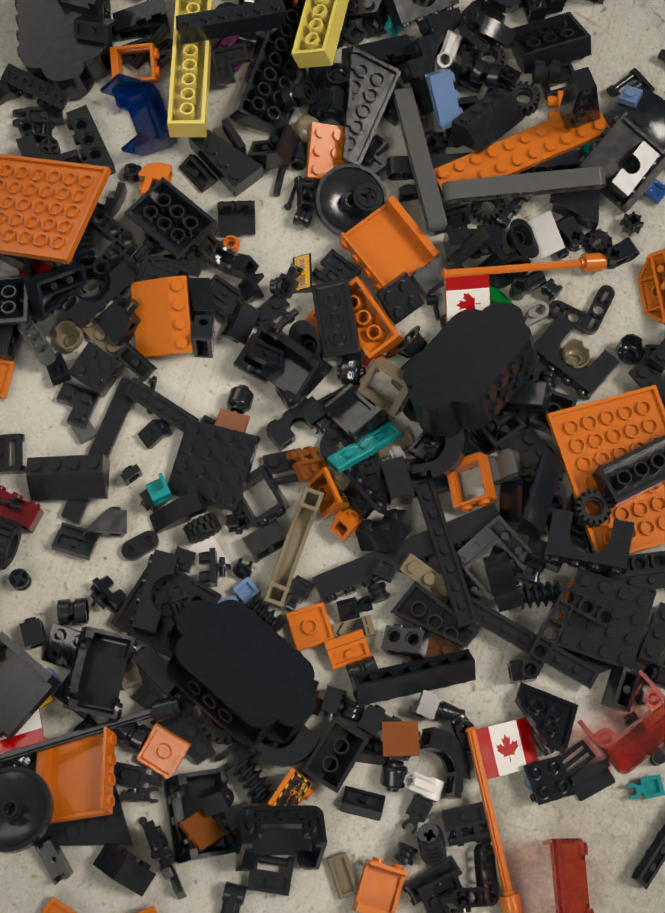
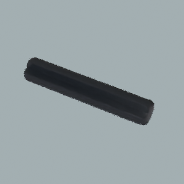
(156, 38)

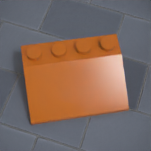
(163, 317)

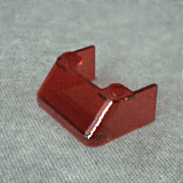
(637, 740)
(569, 875)

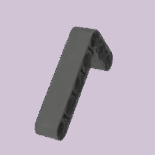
(37, 328)

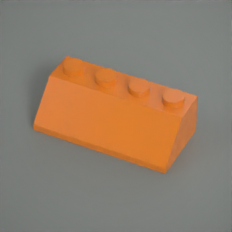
(374, 326)

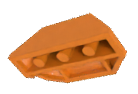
(652, 286)

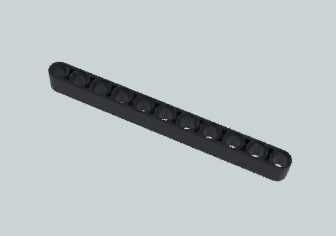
(400, 168)

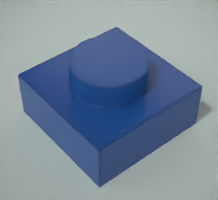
(655, 191)

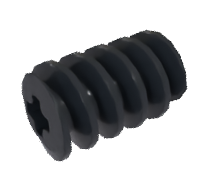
(84, 253)
(540, 593)
(264, 614)
(253, 781)
(431, 844)

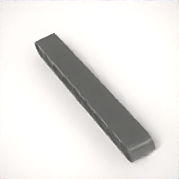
(419, 159)
(523, 185)

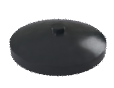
(647, 115)
(335, 196)
(24, 808)

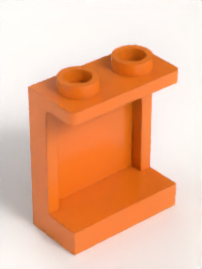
(379, 887)

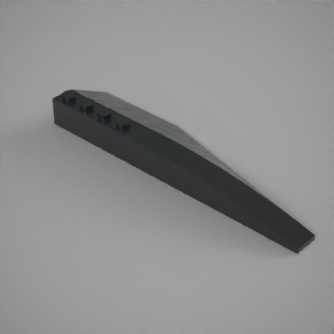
(271, 69)

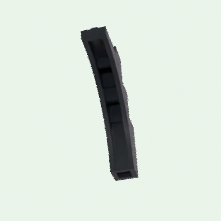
(423, 52)

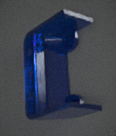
(146, 111)

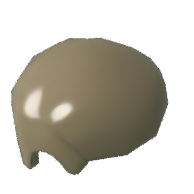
(302, 127)
(68, 335)
(575, 354)

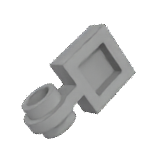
(394, 452)

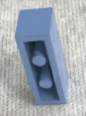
(443, 97)

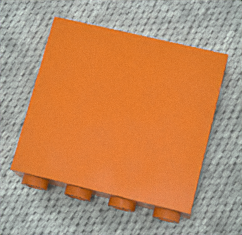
(388, 244)
(80, 776)

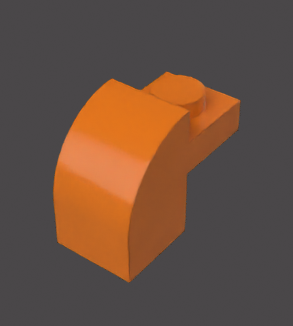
(152, 173)

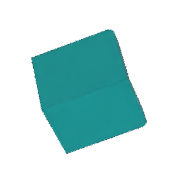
(159, 490)

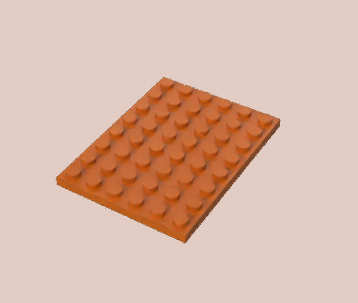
(46, 205)
(600, 433)

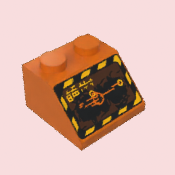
(333, 497)
(292, 790)

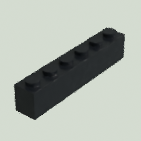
(230, 21)
(413, 677)

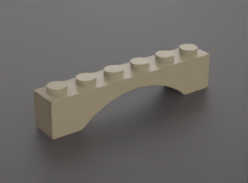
(293, 546)

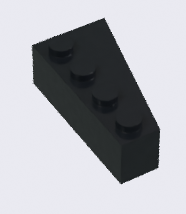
(428, 612)

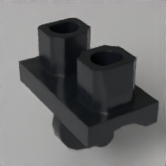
(210, 557)
(104, 597)

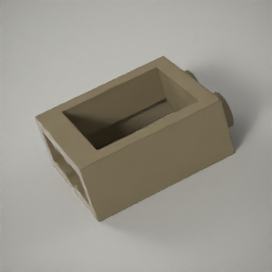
(395, 373)

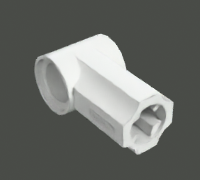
(450, 47)
(428, 787)

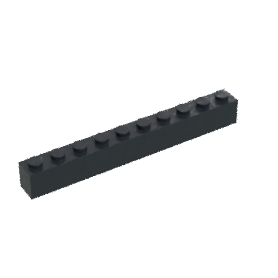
(359, 572)

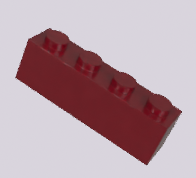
(28, 517)

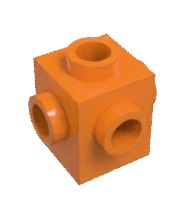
(346, 524)

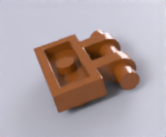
(306, 469)

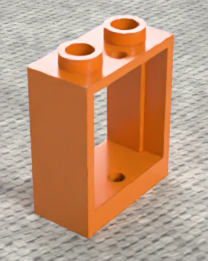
(116, 59)
(469, 462)

